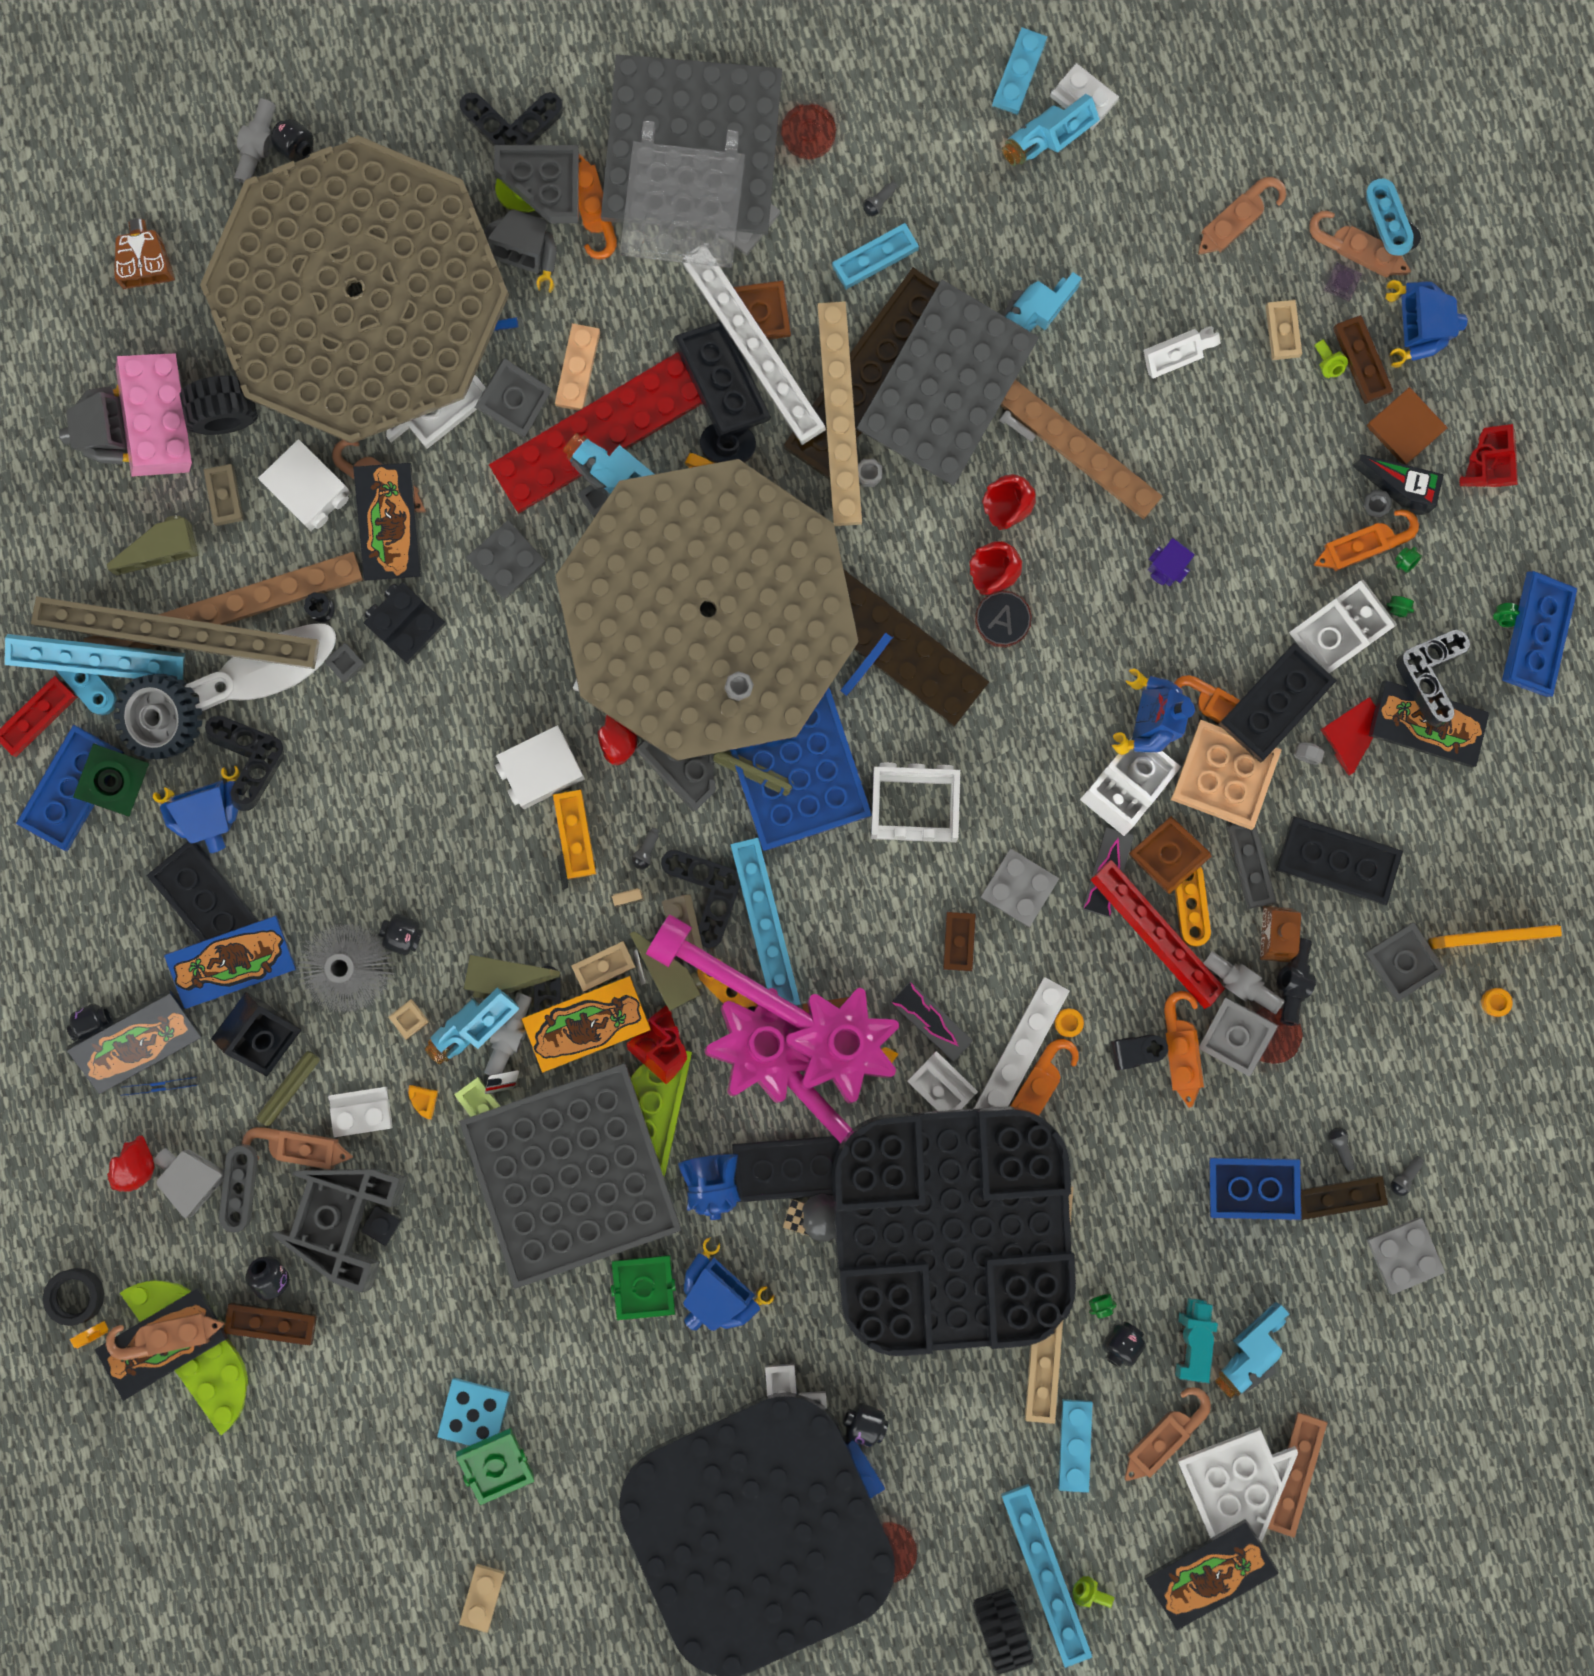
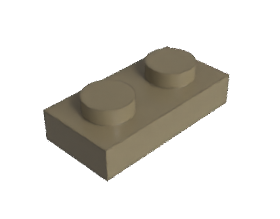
(223, 495)
(683, 909)

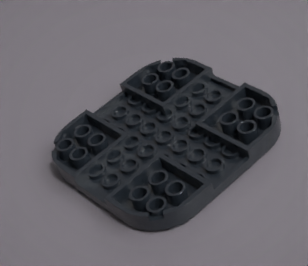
(953, 1230)
(757, 1535)

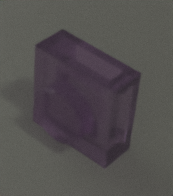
(1342, 282)

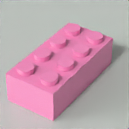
(153, 414)

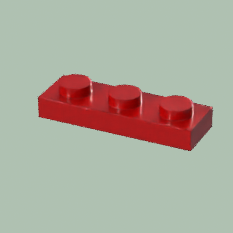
(35, 716)

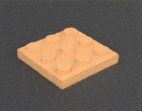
(1224, 777)

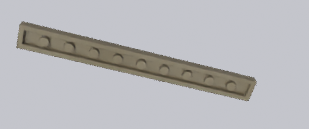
(175, 632)

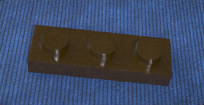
(1343, 1197)

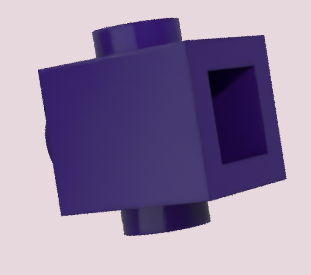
(1170, 563)

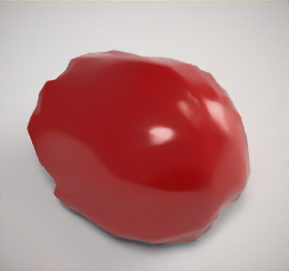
(1009, 501)
(995, 567)
(616, 741)
(132, 1167)

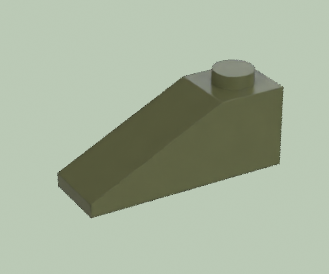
(158, 546)
(487, 974)
(675, 982)

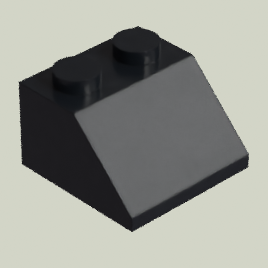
(255, 1034)

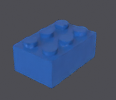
(1255, 1188)

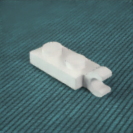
(1179, 351)

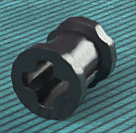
(311, 609)

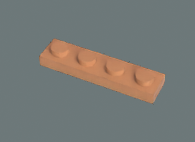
(1307, 1437)

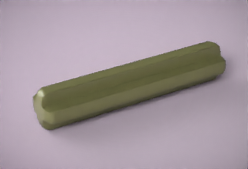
(725, 759)
(288, 1088)

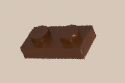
(959, 941)

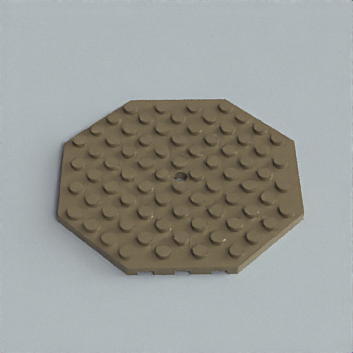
(343, 221)
(638, 624)

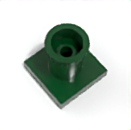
(128, 774)

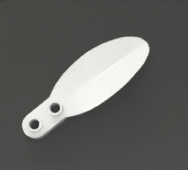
(258, 679)

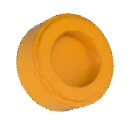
(1496, 1002)
(1069, 1022)

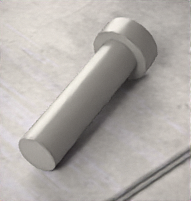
(1016, 425)

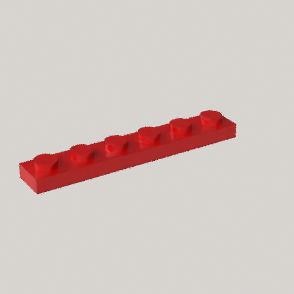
(1157, 934)

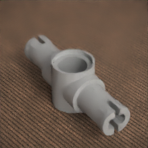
(254, 140)
(1243, 982)
(507, 1037)

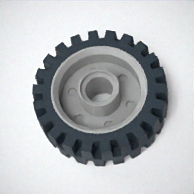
(139, 716)

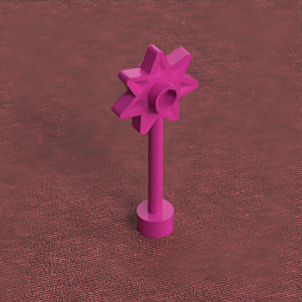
(837, 1040)
(760, 1055)

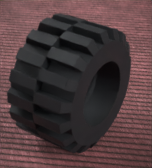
(216, 406)
(1003, 1631)

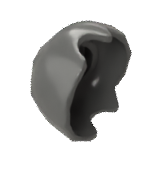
(819, 1217)

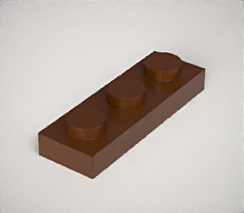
(1363, 359)
(270, 1324)

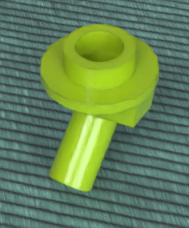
(1331, 361)
(1086, 1592)

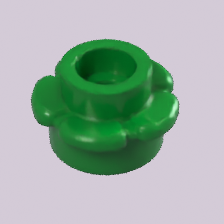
(1408, 559)
(1400, 606)
(1506, 614)
(1102, 1306)

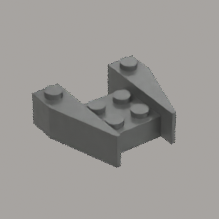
(331, 1218)

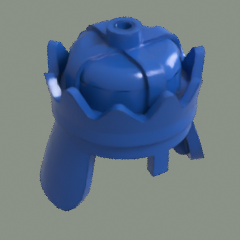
(711, 1184)

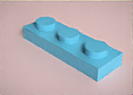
(1019, 71)
(875, 256)
(1075, 1445)

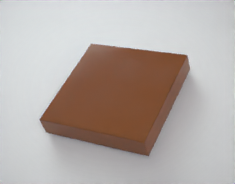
(768, 307)
(1406, 426)
(1170, 855)

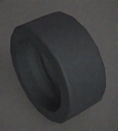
(51, 1302)

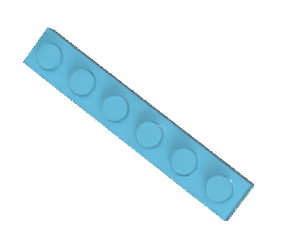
(91, 657)
(764, 919)
(1046, 1575)

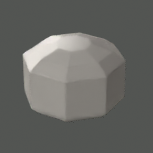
(869, 472)
(738, 686)
(1309, 753)

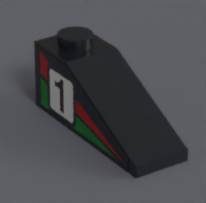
(1405, 484)

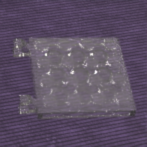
(682, 202)

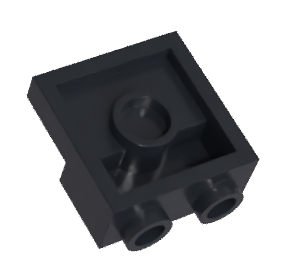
(403, 622)

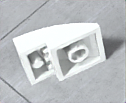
(1343, 627)
(1129, 787)

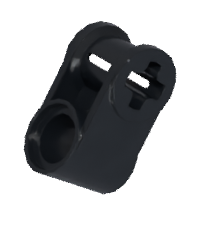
(1133, 1051)

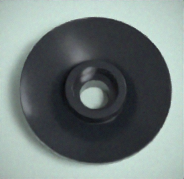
(732, 447)

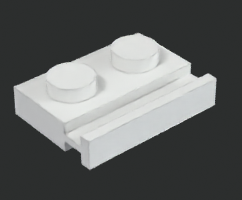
(1080, 82)
(942, 1084)
(360, 1112)

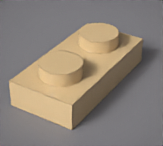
(1283, 330)
(603, 966)
(482, 1598)

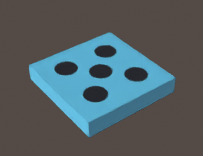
(472, 1412)

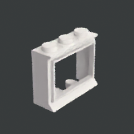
(916, 774)

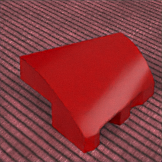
(1494, 459)
(1350, 734)
(660, 1047)

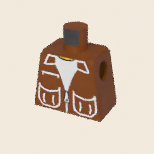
(141, 257)
(1280, 934)

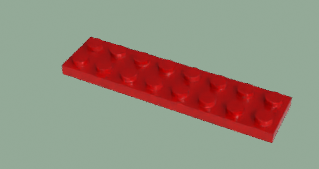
(613, 420)

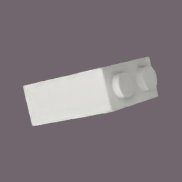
(305, 485)
(539, 768)

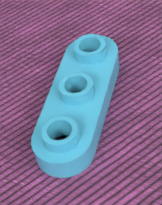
(1389, 208)
(90, 690)

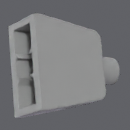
(187, 1179)

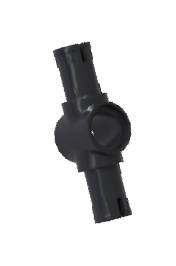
(1296, 984)

